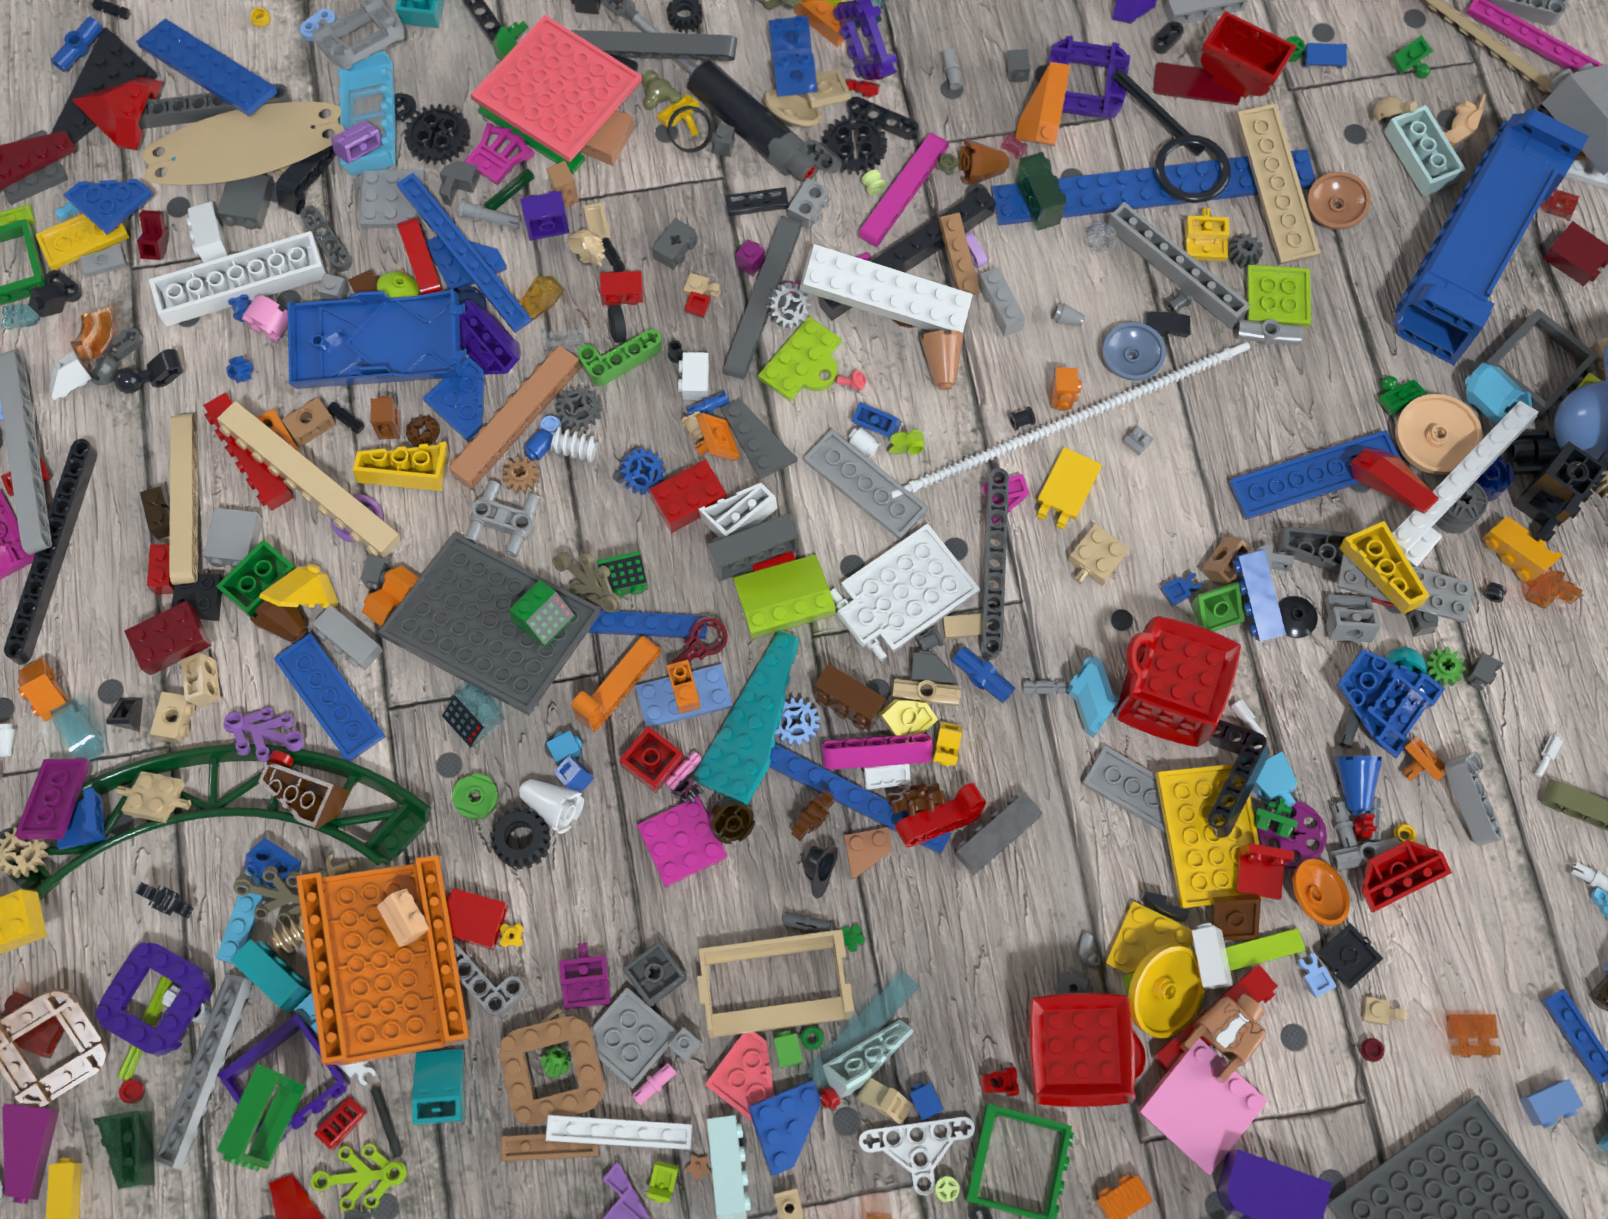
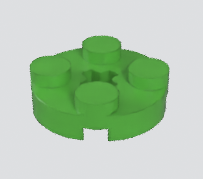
(480, 808)

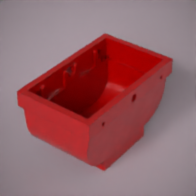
(1242, 57)

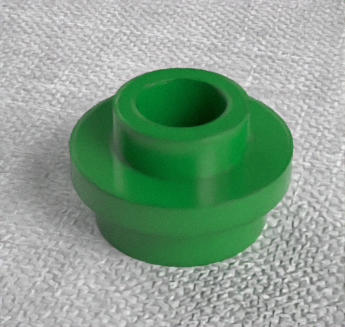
(812, 1030)

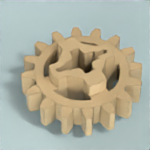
(29, 858)

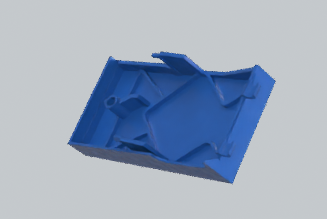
(374, 339)

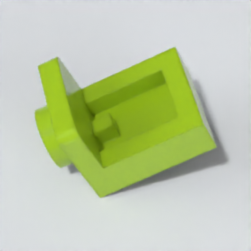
(662, 1182)

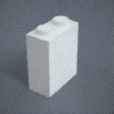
(1212, 957)

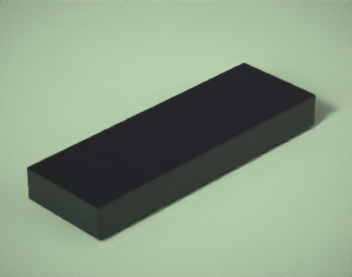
(757, 201)

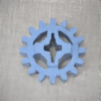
(806, 730)

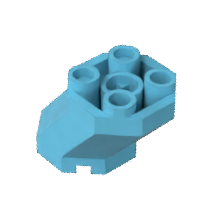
(1494, 392)
(1092, 695)

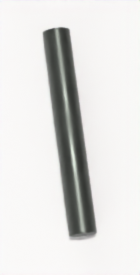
(386, 1122)

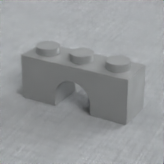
(1008, 313)

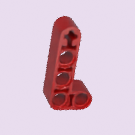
(419, 256)
(946, 817)

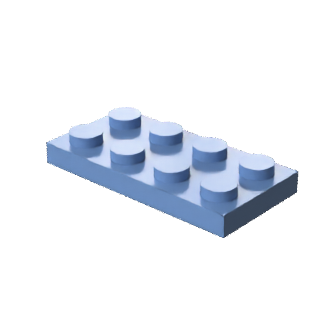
(660, 705)

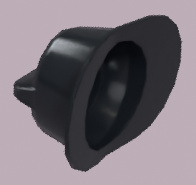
(819, 867)

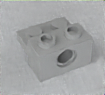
(1351, 618)

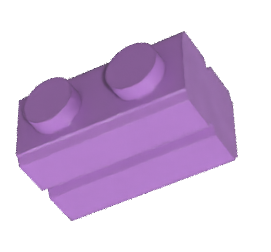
(356, 141)

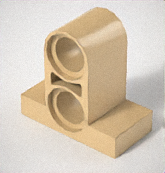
(884, 1100)

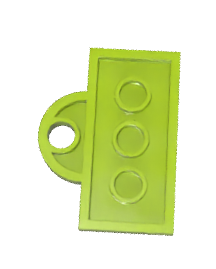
(802, 361)

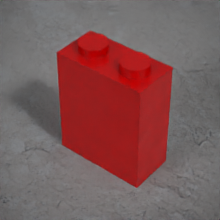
(475, 918)

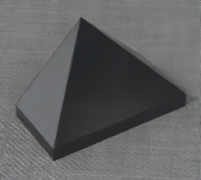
(126, 714)

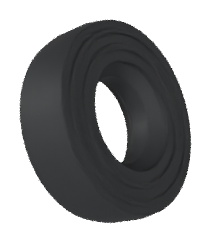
(617, 323)

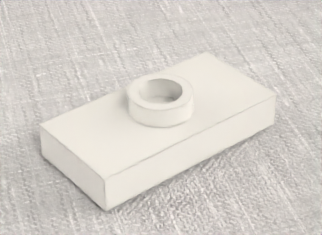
(886, 776)

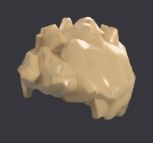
(587, 246)

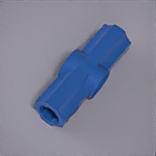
(76, 44)
(983, 674)

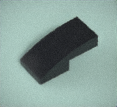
(1169, 323)
(1158, 903)

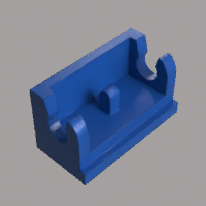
(1325, 54)

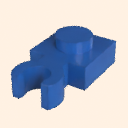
(1179, 590)

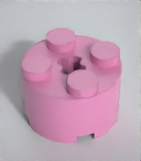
(267, 317)

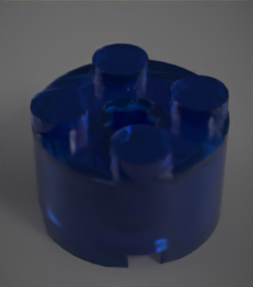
(1496, 478)

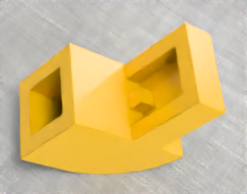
(948, 744)

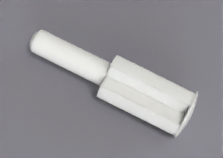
(1246, 715)
(1549, 753)

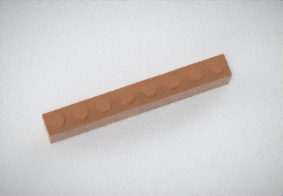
(514, 417)

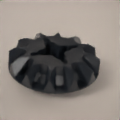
(409, 104)

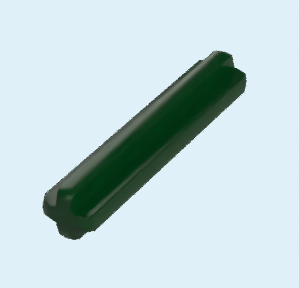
(509, 190)

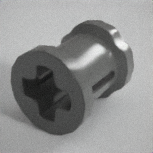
(1177, 302)
(929, 640)

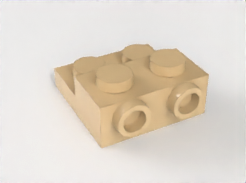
(830, 89)

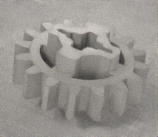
(781, 300)

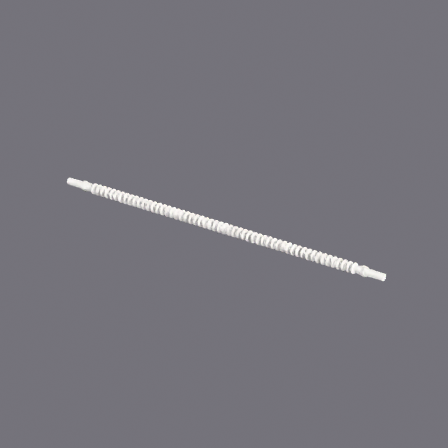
(1227, 354)

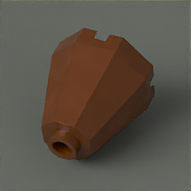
(280, 621)

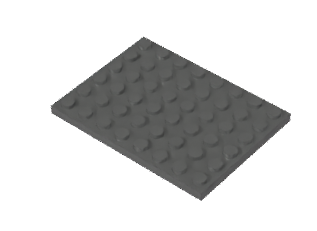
(464, 625)
(1452, 1172)

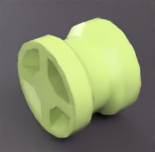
(873, 182)
(950, 1189)

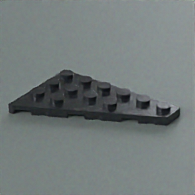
(106, 66)

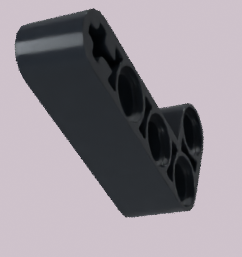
(299, 177)

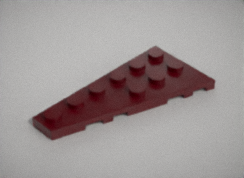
(30, 155)

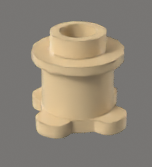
(692, 425)

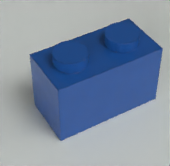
(876, 420)

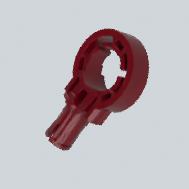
(693, 640)

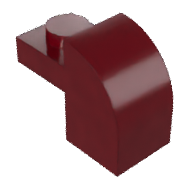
(154, 235)

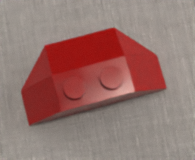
(1401, 872)

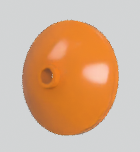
(1321, 892)

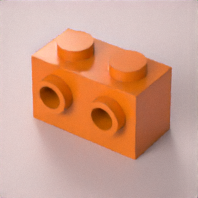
(1065, 388)

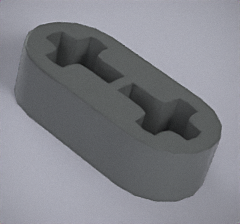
(124, 344)

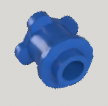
(239, 306)

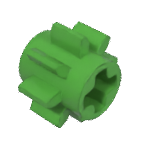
(556, 1062)

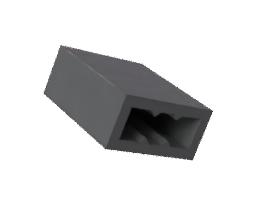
(246, 202)

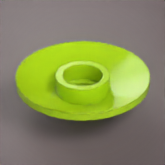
(397, 285)

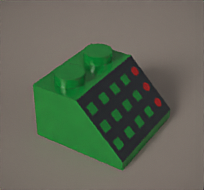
(626, 573)
(541, 613)

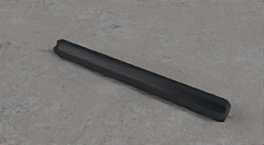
(1154, 108)

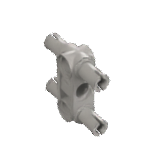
(502, 518)

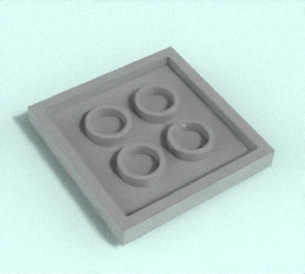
(383, 202)
(631, 1037)

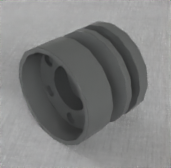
(1464, 510)

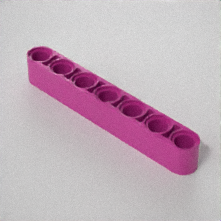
(903, 190)

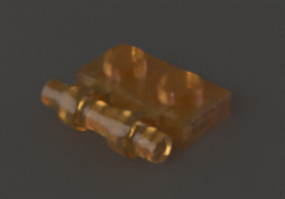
(1473, 1027)

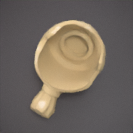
(1393, 107)

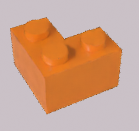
(39, 686)

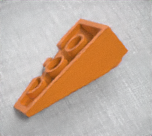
(1043, 112)

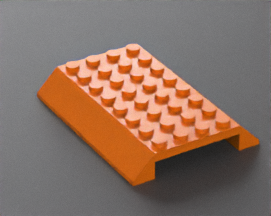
(364, 987)

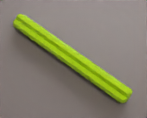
(150, 1017)

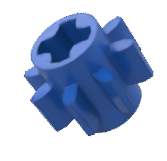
(239, 369)

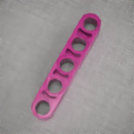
(877, 751)

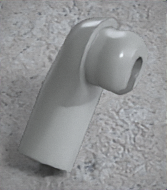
(1086, 953)

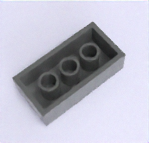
(752, 546)

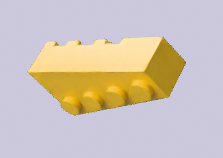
(404, 467)
(1386, 565)

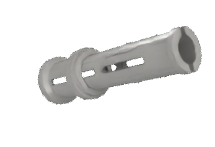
(480, 213)

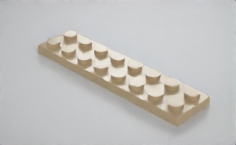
(1277, 184)

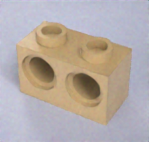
(200, 680)

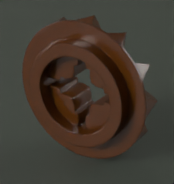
(426, 437)

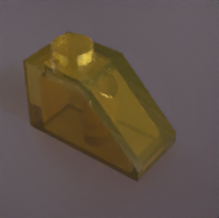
(541, 296)

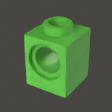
(788, 1049)

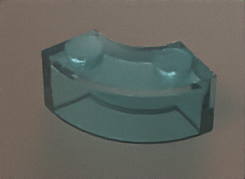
(77, 731)

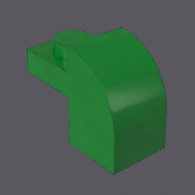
(505, 41)

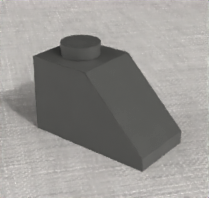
(930, 668)

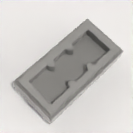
(103, 261)

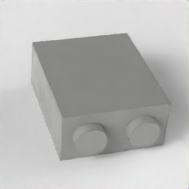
(232, 536)

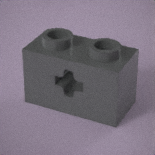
(674, 244)

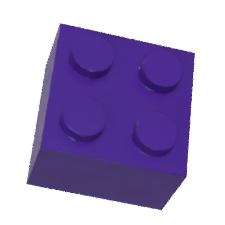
(544, 215)

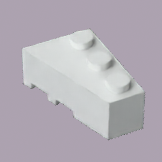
(740, 511)

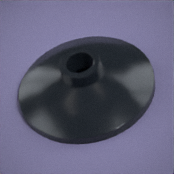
(1295, 626)

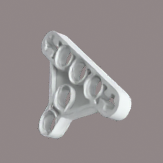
(930, 1145)

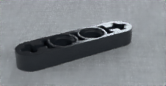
(482, 19)
(884, 115)

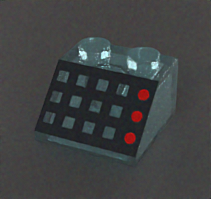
(472, 715)

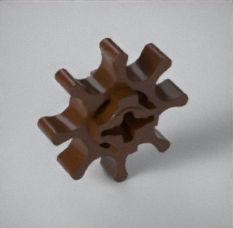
(916, 798)
(812, 815)

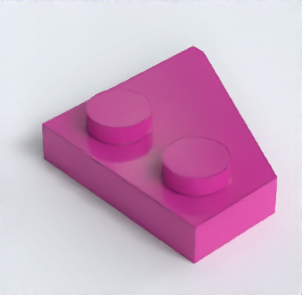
(1017, 493)

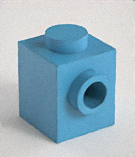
(564, 745)

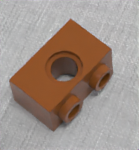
(385, 418)

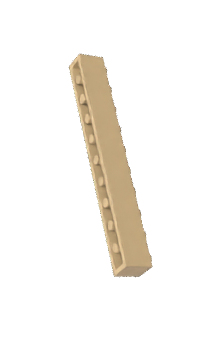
(309, 480)

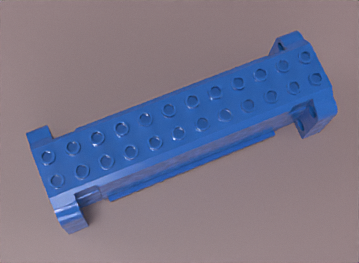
(1451, 288)

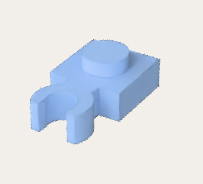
(1317, 979)

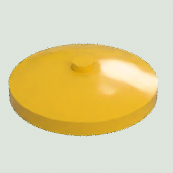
(1166, 991)

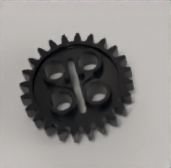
(437, 134)
(873, 142)

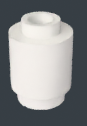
(864, 441)

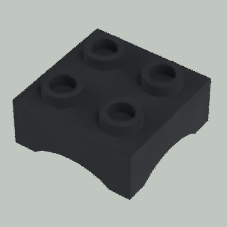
(201, 595)

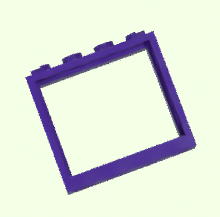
(265, 1047)

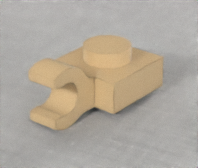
(701, 285)
(1379, 1012)

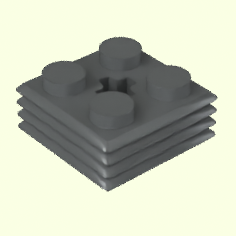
(669, 978)

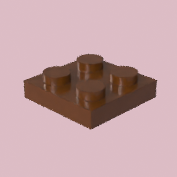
(1237, 916)

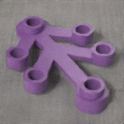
(237, 723)

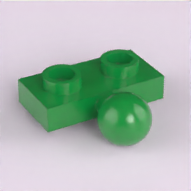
(1411, 56)
(1399, 397)

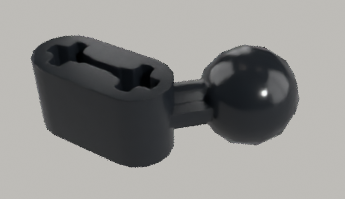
(160, 372)

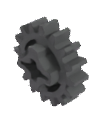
(575, 400)

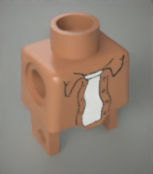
(1231, 1030)

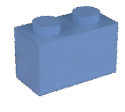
(1552, 1102)

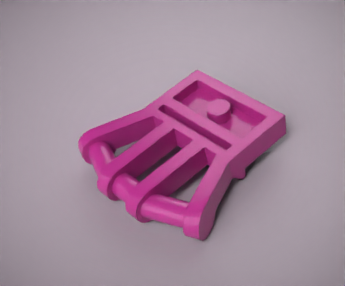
(496, 165)

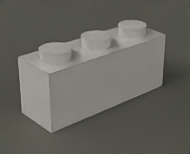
(346, 638)

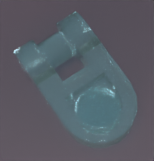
(24, 316)

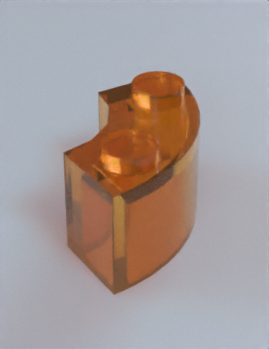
(94, 333)

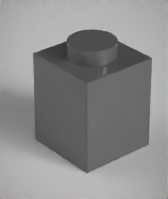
(1018, 65)

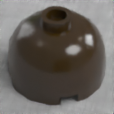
(730, 820)

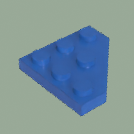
(108, 201)
(452, 271)
(460, 400)
(784, 1124)

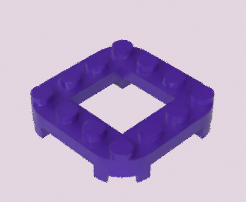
(1096, 55)
(877, 64)
(166, 1036)

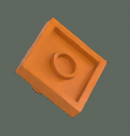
(717, 438)
(1424, 760)

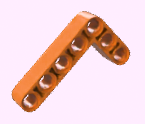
(595, 709)

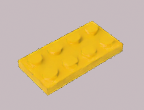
(74, 239)

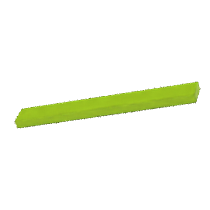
(1256, 951)

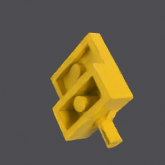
(1207, 237)

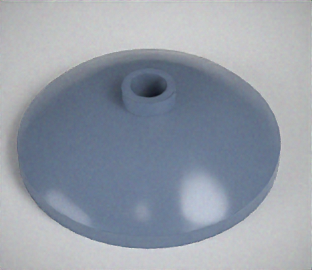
(1137, 341)

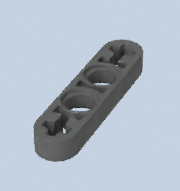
(324, 239)

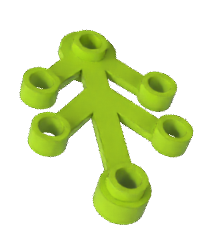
(363, 1176)

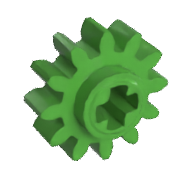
(1451, 663)

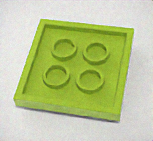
(1279, 294)

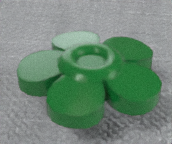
(853, 937)

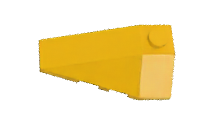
(302, 586)

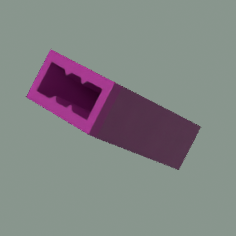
(26, 1149)

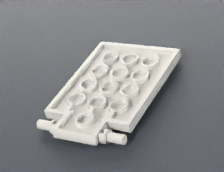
(903, 592)

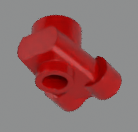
(1004, 1081)

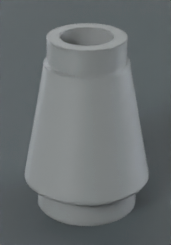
(1067, 315)

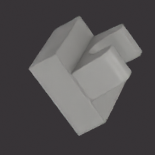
(1138, 440)

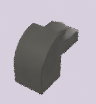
(457, 176)

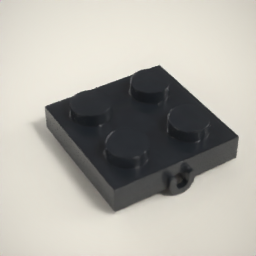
(1349, 956)

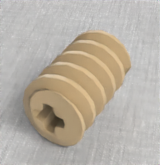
(288, 937)

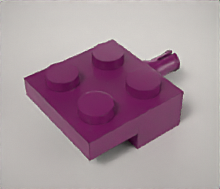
(585, 980)

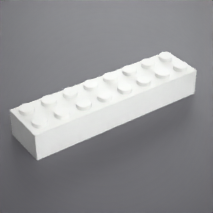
(250, 272)
(884, 291)

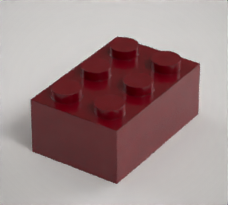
(167, 638)

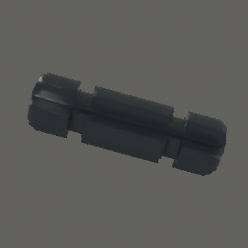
(111, 9)
(612, 255)
(345, 417)

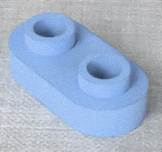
(312, 22)

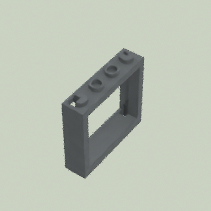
(1562, 338)

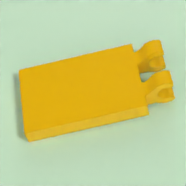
(1068, 486)

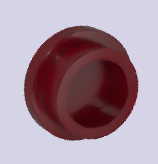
(1372, 1050)

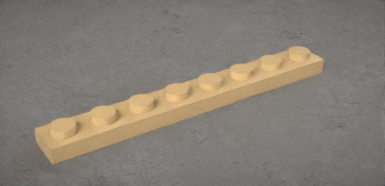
(1498, 49)

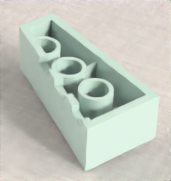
(727, 1168)

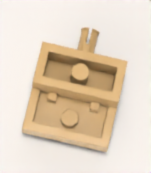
(1097, 555)

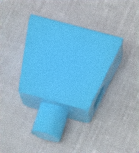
(1276, 781)

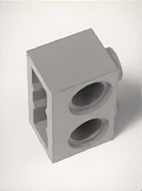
(805, 202)

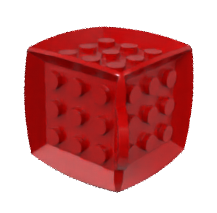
(1177, 681)
(1084, 1050)

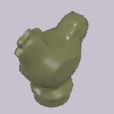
(658, 90)

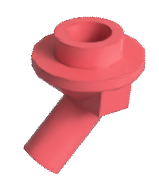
(856, 381)

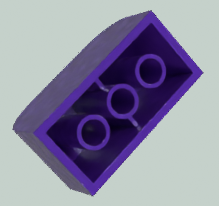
(1267, 1190)

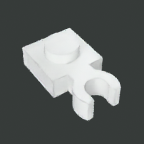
(359, 1069)

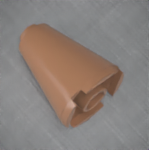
(943, 356)

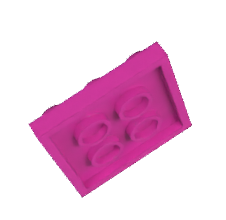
(681, 842)

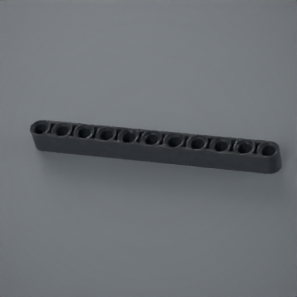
(54, 559)

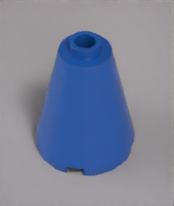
(1358, 781)

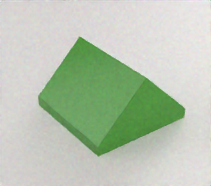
(1219, 607)

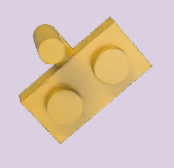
(687, 100)

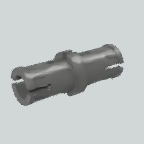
(806, 923)

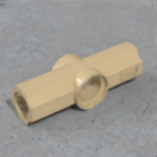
(941, 693)

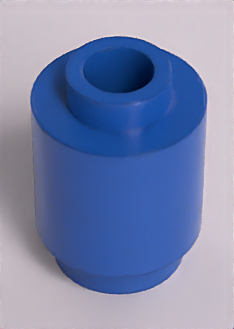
(538, 445)

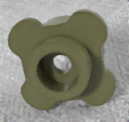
(951, 160)

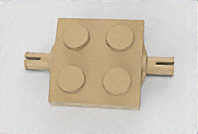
(153, 797)

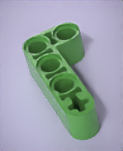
(649, 339)

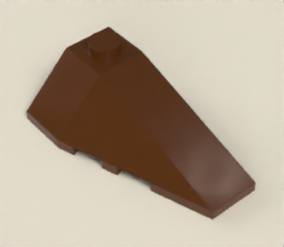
(304, 796)

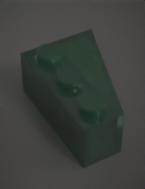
(129, 1147)

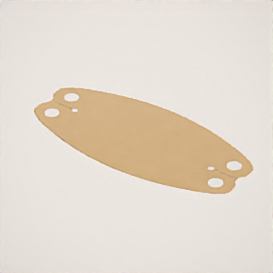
(242, 145)

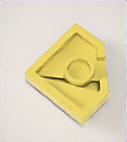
(908, 717)

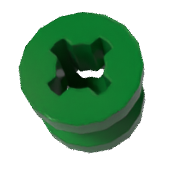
(1299, 47)

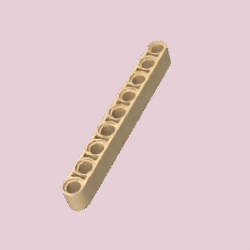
(183, 499)

